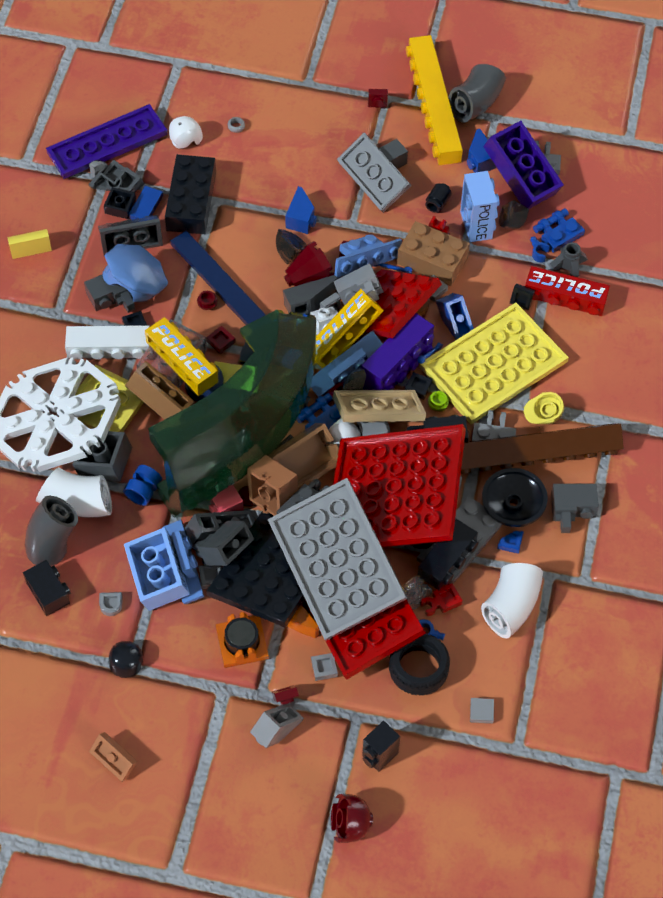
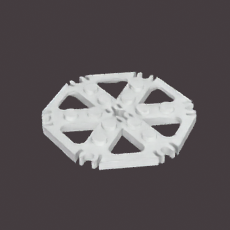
(68, 408)

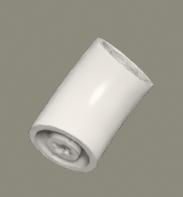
(85, 494)
(512, 598)

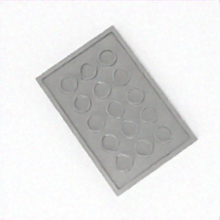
(337, 559)

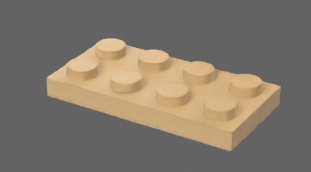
(379, 405)

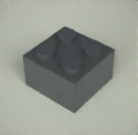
(108, 459)

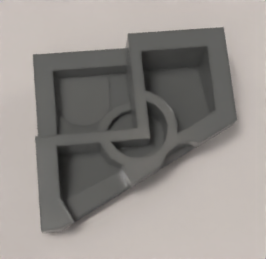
(117, 177)

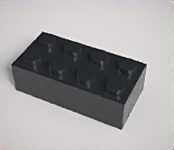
(190, 194)

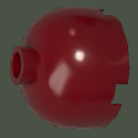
(350, 818)

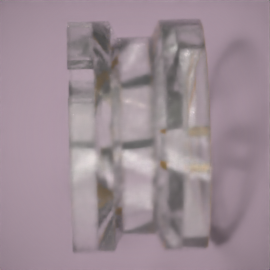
(416, 590)

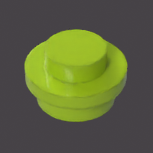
(438, 401)

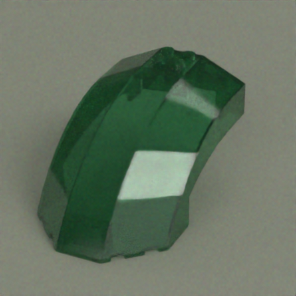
(243, 418)

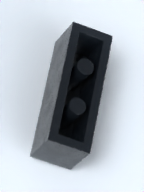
(447, 556)

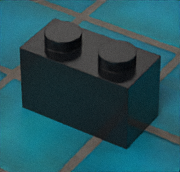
(46, 587)
(380, 746)

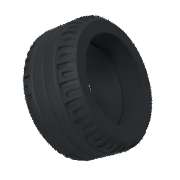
(417, 685)

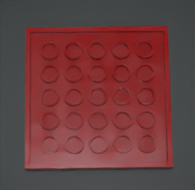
(406, 481)

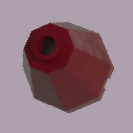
(308, 266)

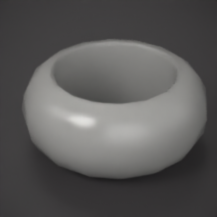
(236, 120)

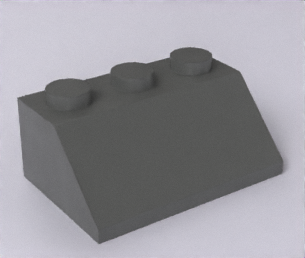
(139, 231)

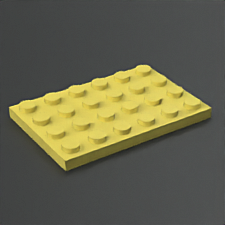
(493, 363)

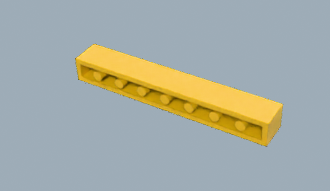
(434, 100)

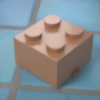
(270, 484)

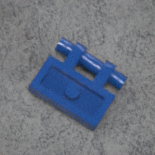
(564, 233)
(329, 416)

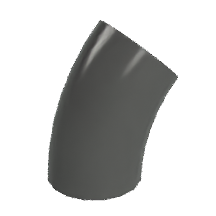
(477, 92)
(49, 530)

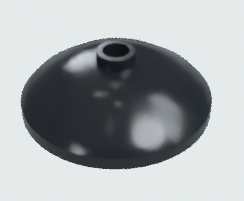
(516, 487)

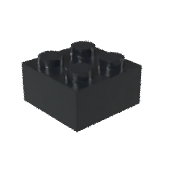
(119, 203)

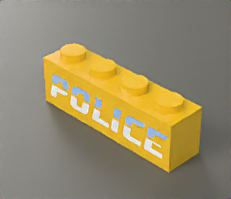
(346, 327)
(182, 356)

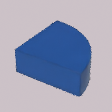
(511, 542)

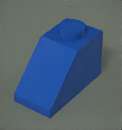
(478, 158)
(300, 214)
(455, 314)

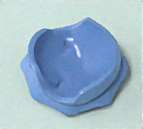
(134, 270)

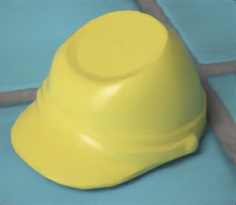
(544, 408)

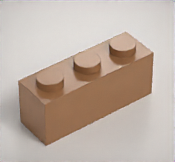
(157, 391)

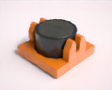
(243, 639)

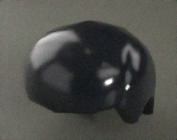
(125, 659)

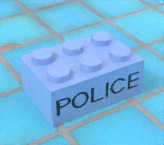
(479, 206)
(156, 569)

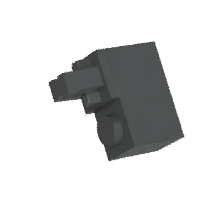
(105, 295)
(573, 501)
(224, 544)

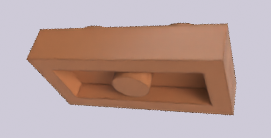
(113, 756)

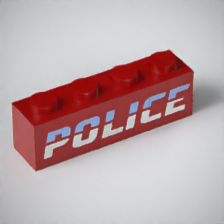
(567, 291)

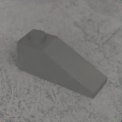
(204, 524)

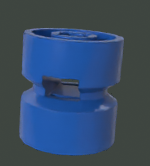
(143, 484)

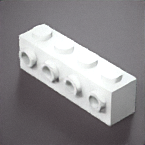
(105, 342)

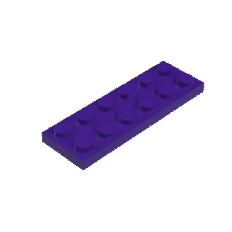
(106, 141)

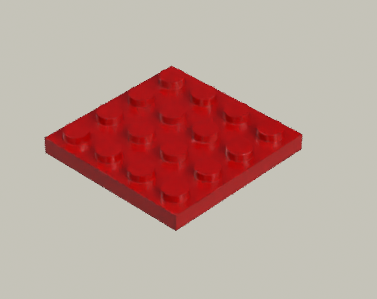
(400, 300)
(374, 638)

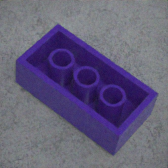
(523, 165)
(398, 355)

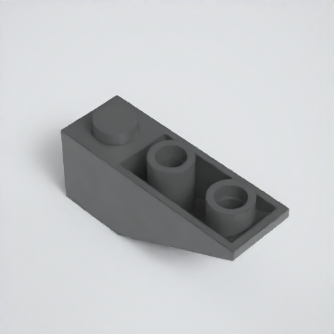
(308, 296)

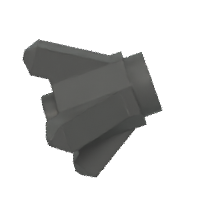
(569, 259)

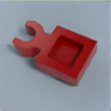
(439, 225)
(445, 599)

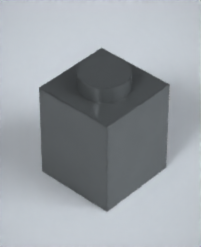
(395, 153)

